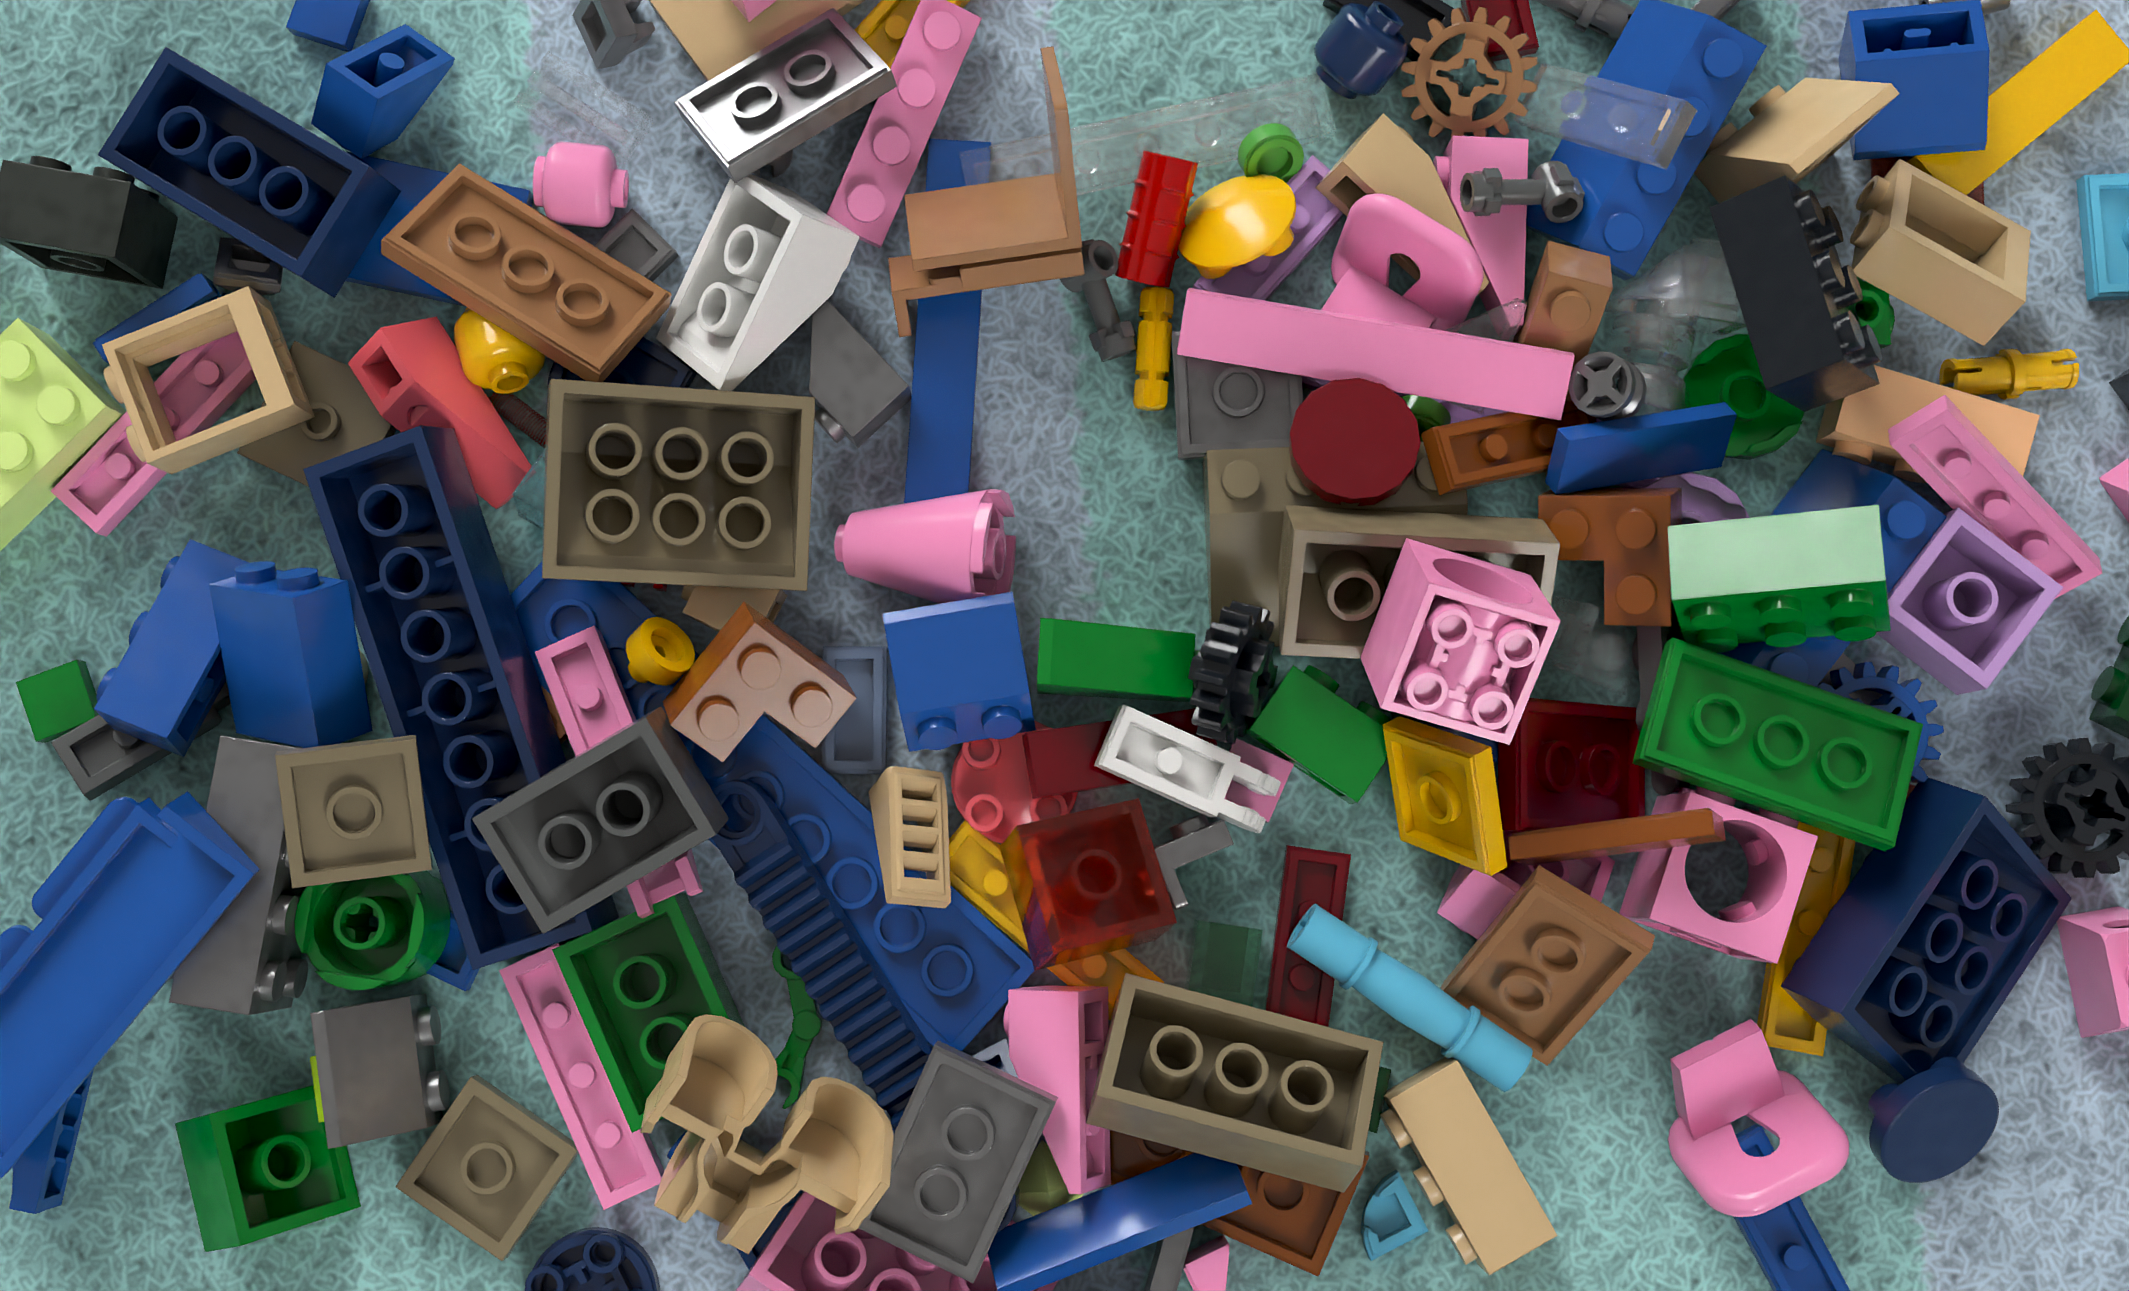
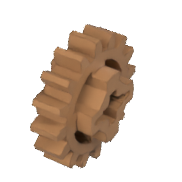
(1475, 47)

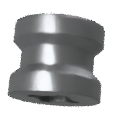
(1595, 379)

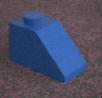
(378, 89)

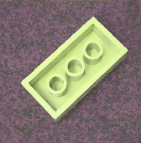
(47, 422)

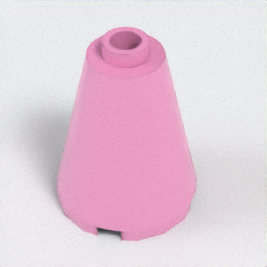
(933, 546)

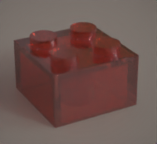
(1087, 883)

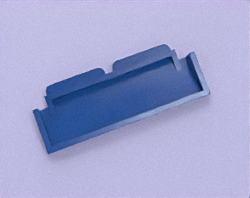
(108, 939)

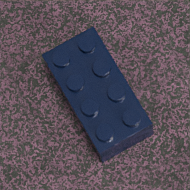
(250, 171)

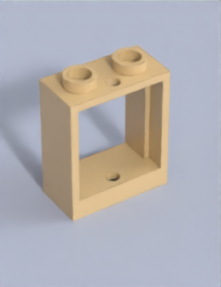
(1941, 251)
(267, 353)

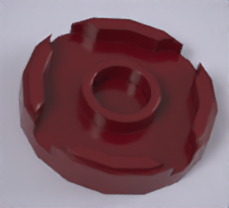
(1354, 442)

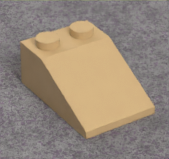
(1790, 133)

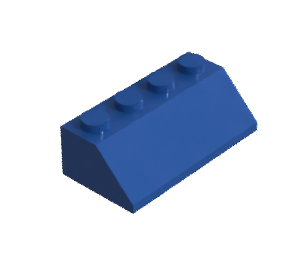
(1628, 200)
(1905, 526)

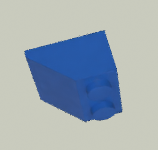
(959, 672)

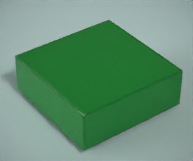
(58, 700)

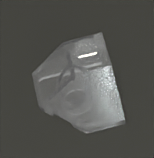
(1685, 286)

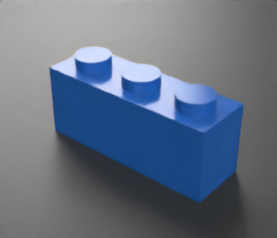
(172, 657)

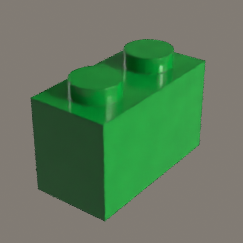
(1323, 732)

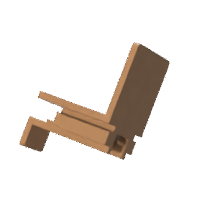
(995, 229)

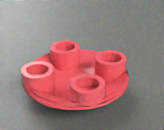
(995, 790)

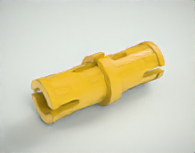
(2011, 373)

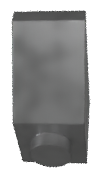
(850, 380)

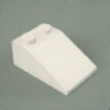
(754, 280)

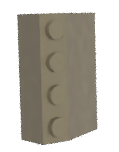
(677, 486)
(1245, 517)

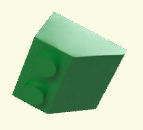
(263, 1169)

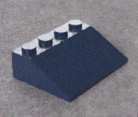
(1929, 934)

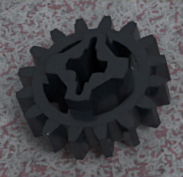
(1232, 672)
(2102, 791)

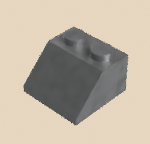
(379, 1069)

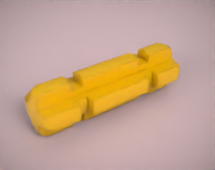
(1153, 348)

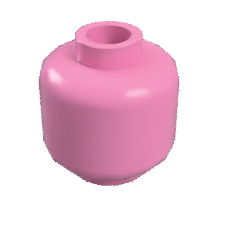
(579, 184)

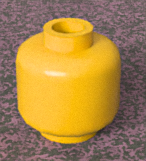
(494, 356)

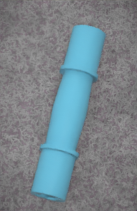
(1410, 998)

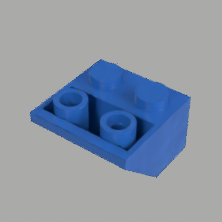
(1937, 65)

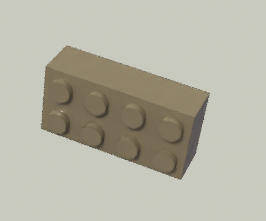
(1236, 1083)

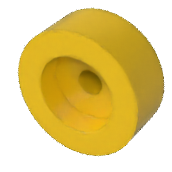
(659, 652)

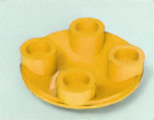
(1238, 224)

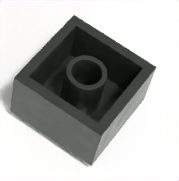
(85, 222)

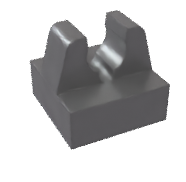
(610, 29)

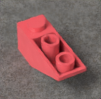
(419, 380)

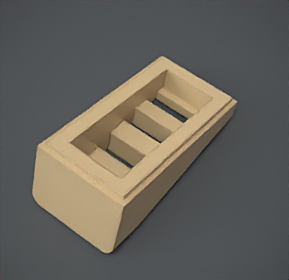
(921, 798)

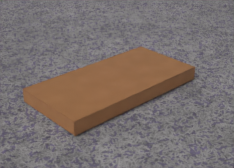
(526, 274)

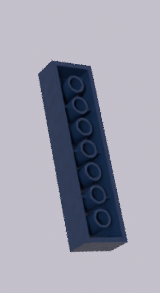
(446, 664)

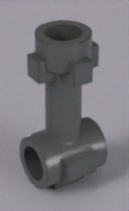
(1549, 186)
(1112, 336)

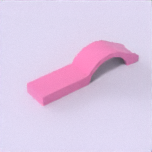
(592, 709)

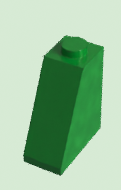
(1114, 661)

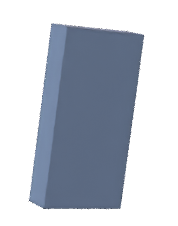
(860, 736)

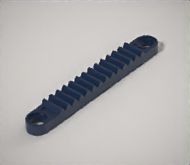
(827, 953)

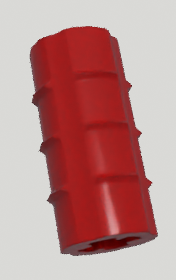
(1156, 219)

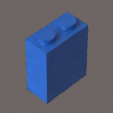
(291, 655)

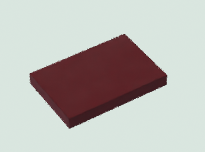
(1570, 766)

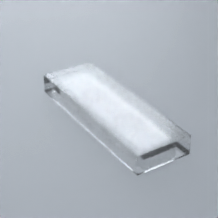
(1607, 115)

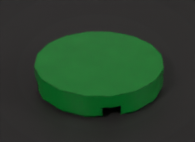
(1714, 380)

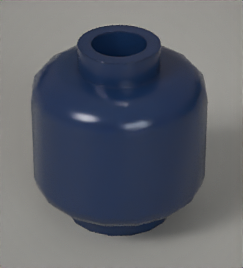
(1360, 49)

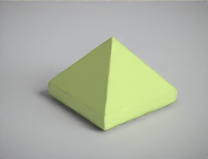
(1042, 1183)

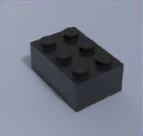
(1796, 294)

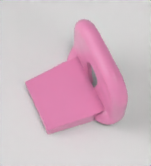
(1361, 266)
(1739, 1079)

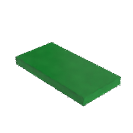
(1778, 744)

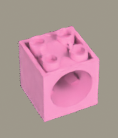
(1458, 641)
(1760, 920)

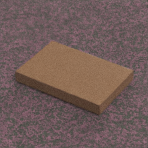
(1548, 963)

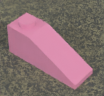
(1502, 235)
(1058, 1047)

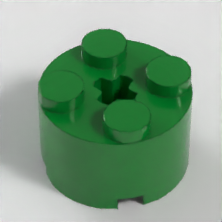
(356, 956)

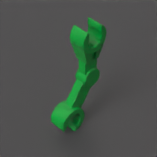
(805, 1027)

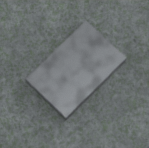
(785, 94)
(958, 1160)

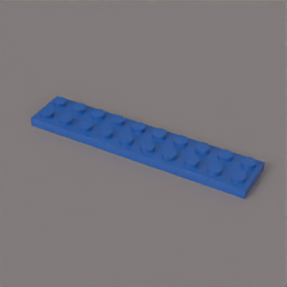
(941, 962)

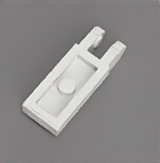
(1181, 767)

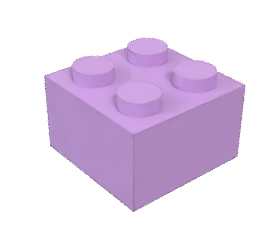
(1966, 604)

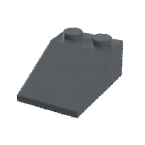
(602, 820)

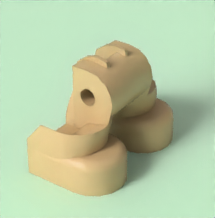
(830, 1146)

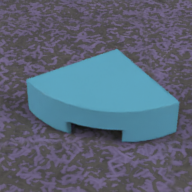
(1390, 1217)

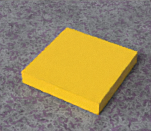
(1445, 794)

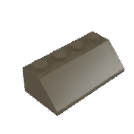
(1343, 558)

